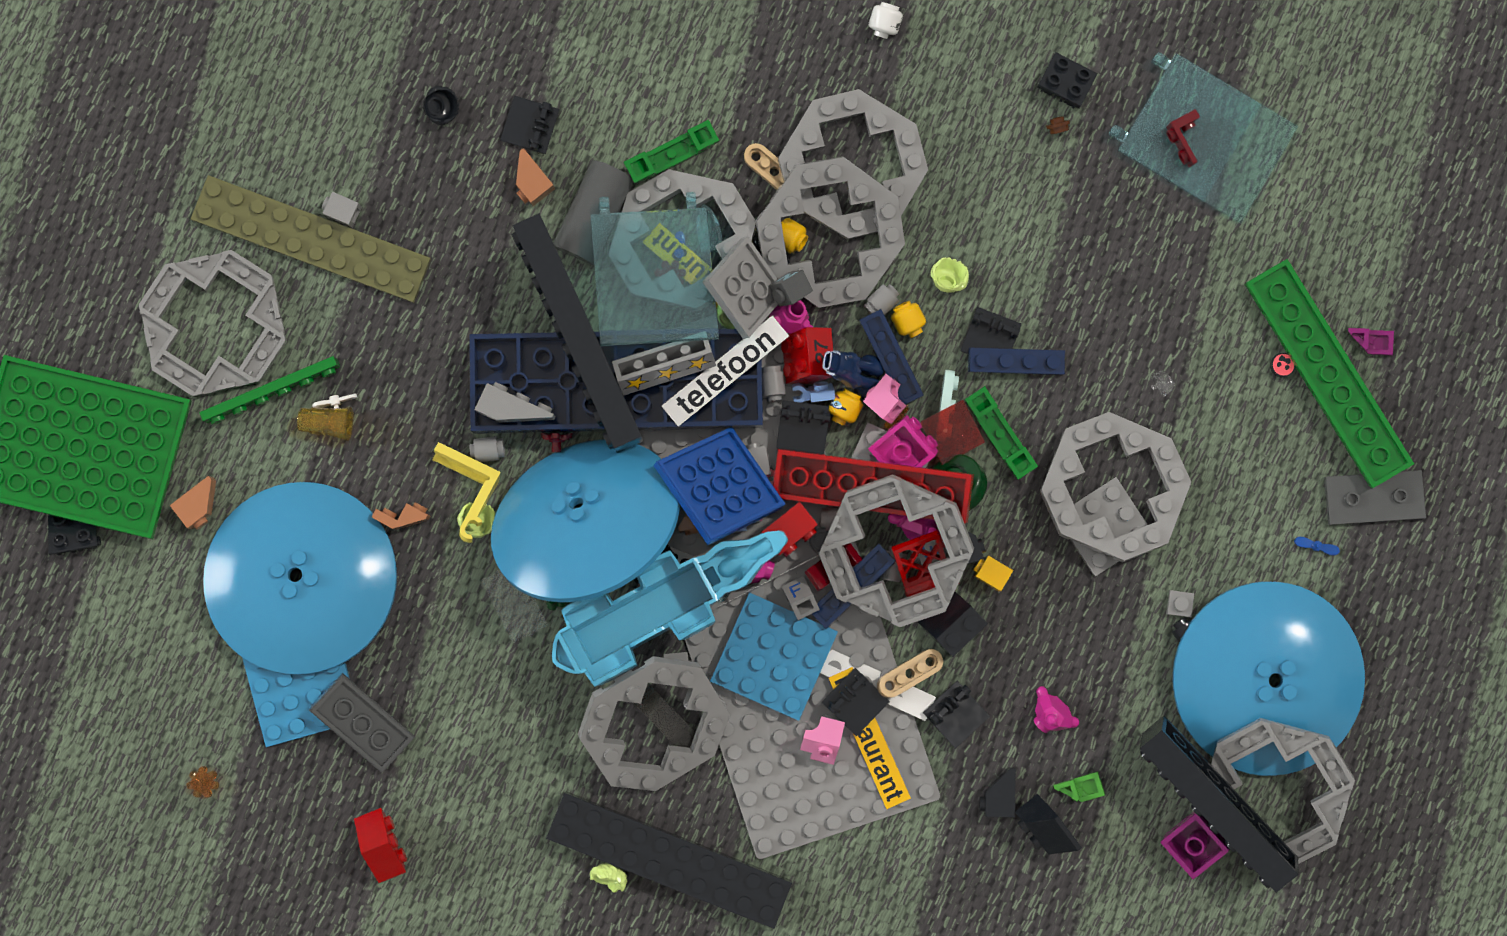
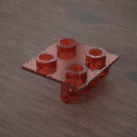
(953, 431)

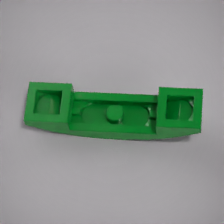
(672, 153)
(1000, 433)

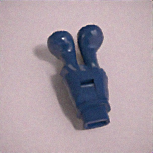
(847, 369)

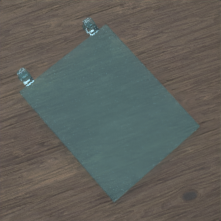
(1232, 139)
(653, 275)

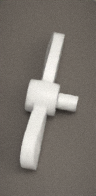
(334, 401)

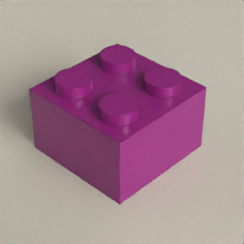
(1194, 844)

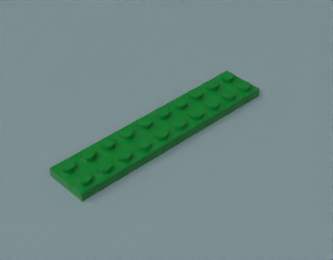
(1329, 374)

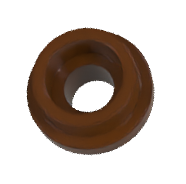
(1058, 125)

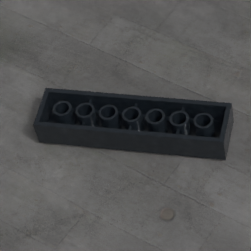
(1219, 804)

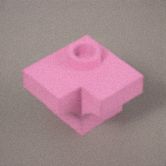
(884, 399)
(824, 740)

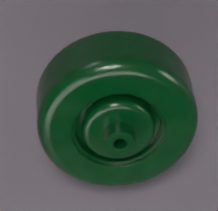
(965, 464)

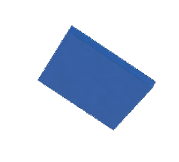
(719, 485)

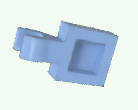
(818, 392)

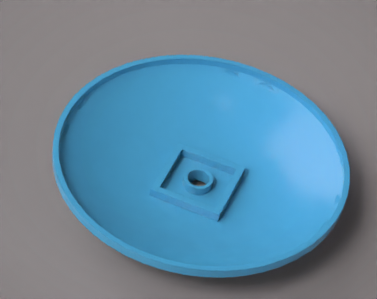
(589, 549)
(343, 584)
(1245, 639)

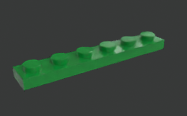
(261, 394)

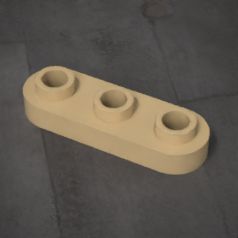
(764, 164)
(919, 670)

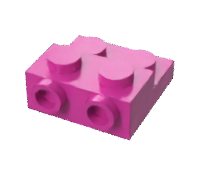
(905, 444)

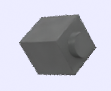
(790, 288)

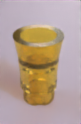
(326, 421)

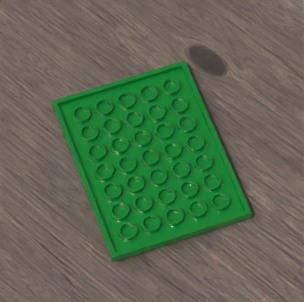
(86, 446)

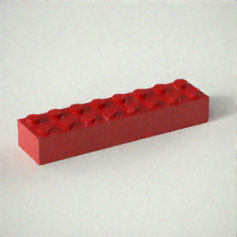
(828, 477)

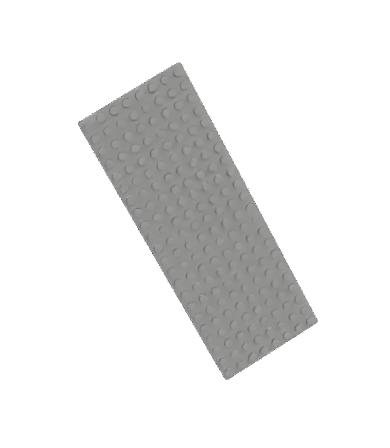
(777, 785)

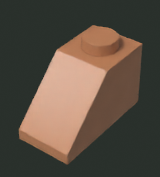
(531, 180)
(196, 504)

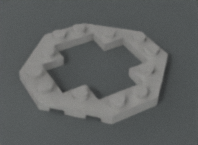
(878, 120)
(706, 189)
(861, 189)
(203, 272)
(1133, 439)
(917, 504)
(631, 688)
(1291, 743)

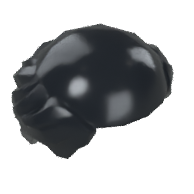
(441, 105)

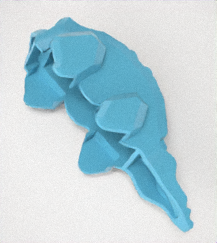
(670, 596)

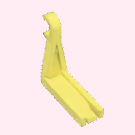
(475, 470)

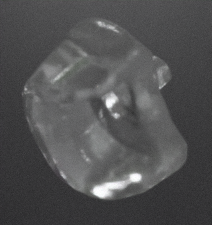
(1162, 382)

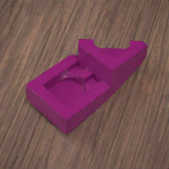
(1374, 341)

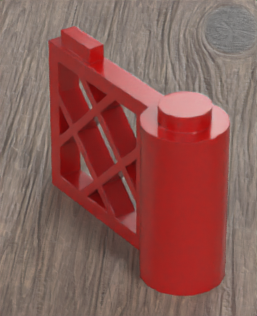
(923, 579)

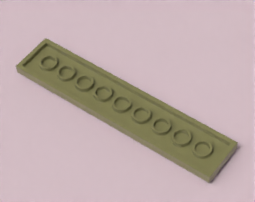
(311, 239)

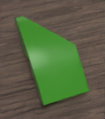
(1082, 787)

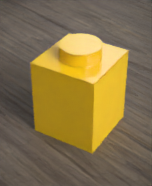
(992, 573)

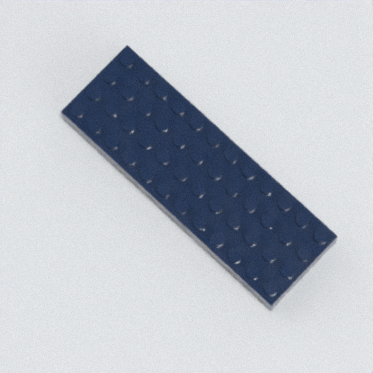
(541, 370)

